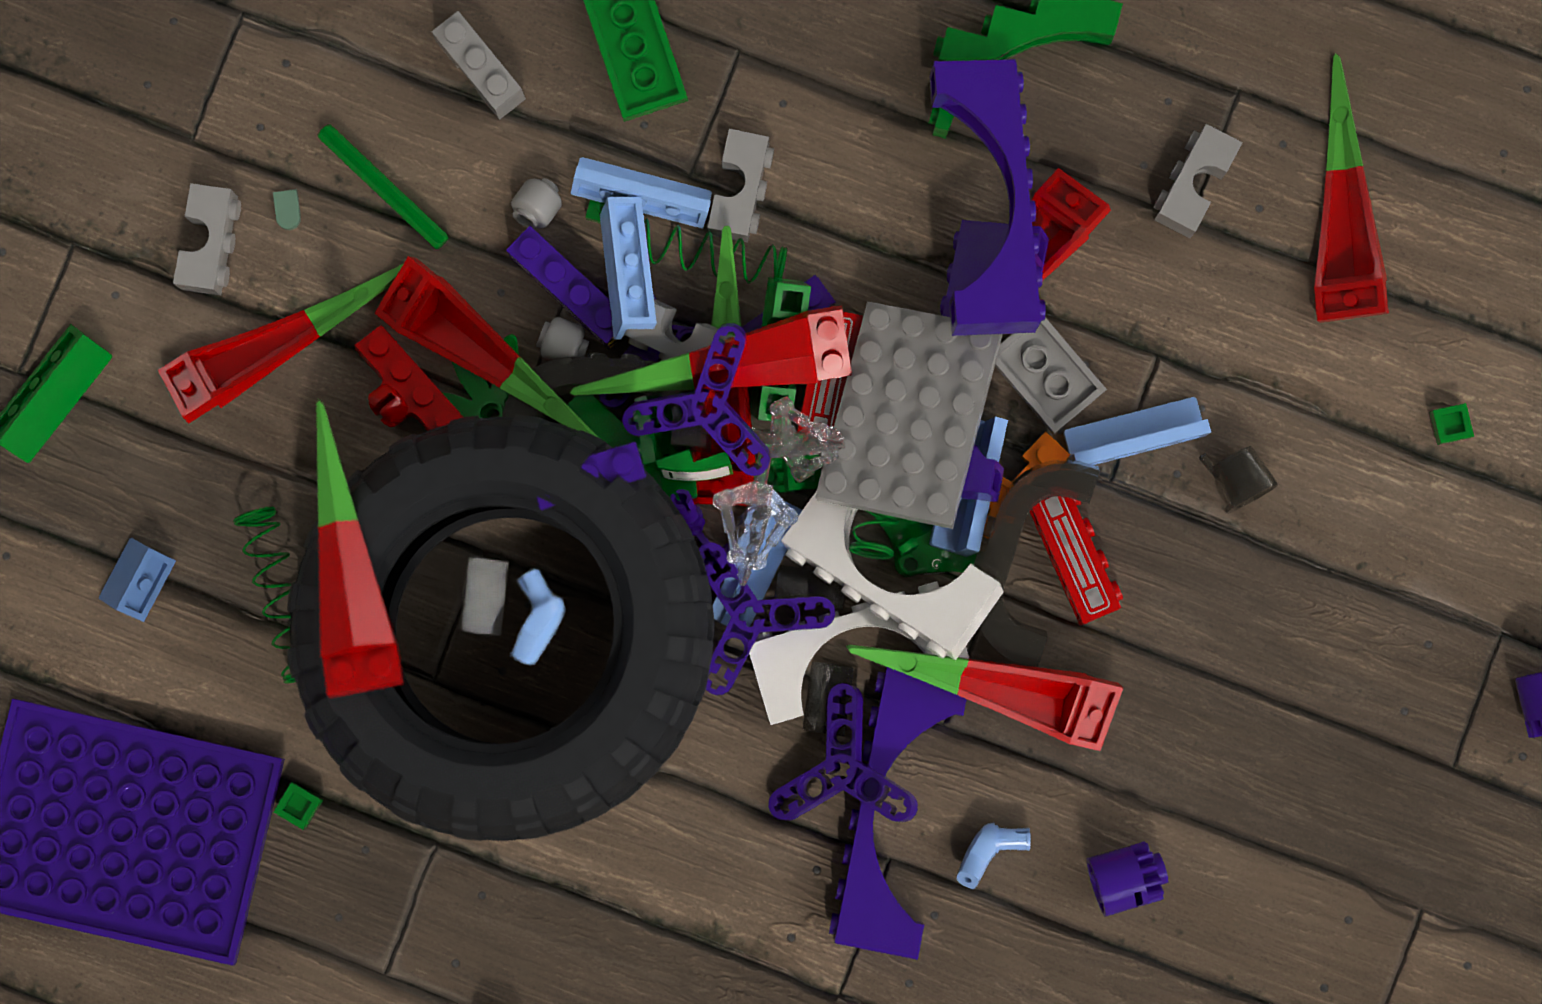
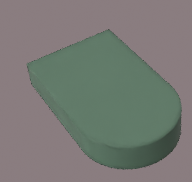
(287, 209)

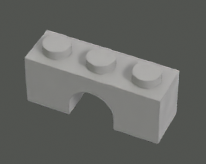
(479, 65)
(1210, 154)
(747, 156)
(206, 269)
(663, 339)

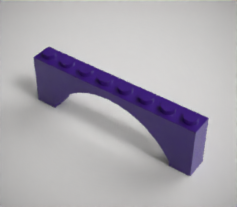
(988, 102)
(975, 250)
(868, 910)

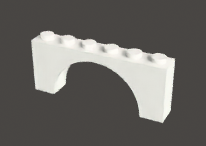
(941, 617)
(784, 658)

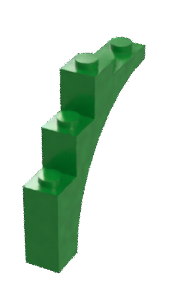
(1016, 31)

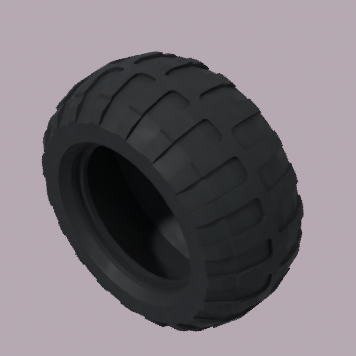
(656, 662)

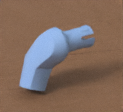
(542, 621)
(983, 848)

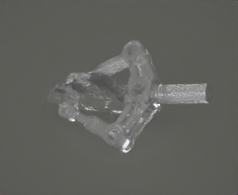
(794, 445)
(752, 523)

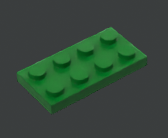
(636, 55)

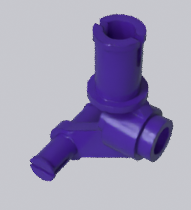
(694, 518)

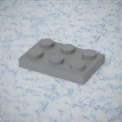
(1048, 375)

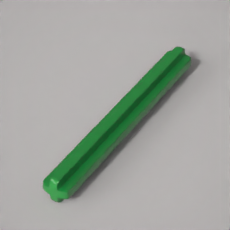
(383, 186)

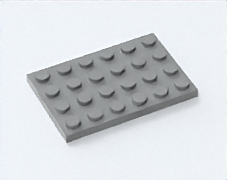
(909, 416)

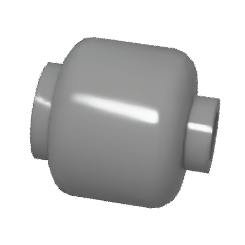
(536, 203)
(562, 339)

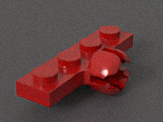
(404, 386)

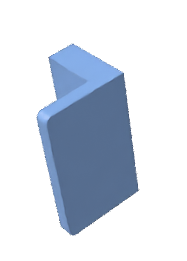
(136, 580)

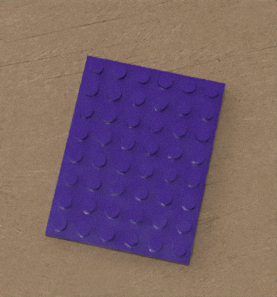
(131, 830)

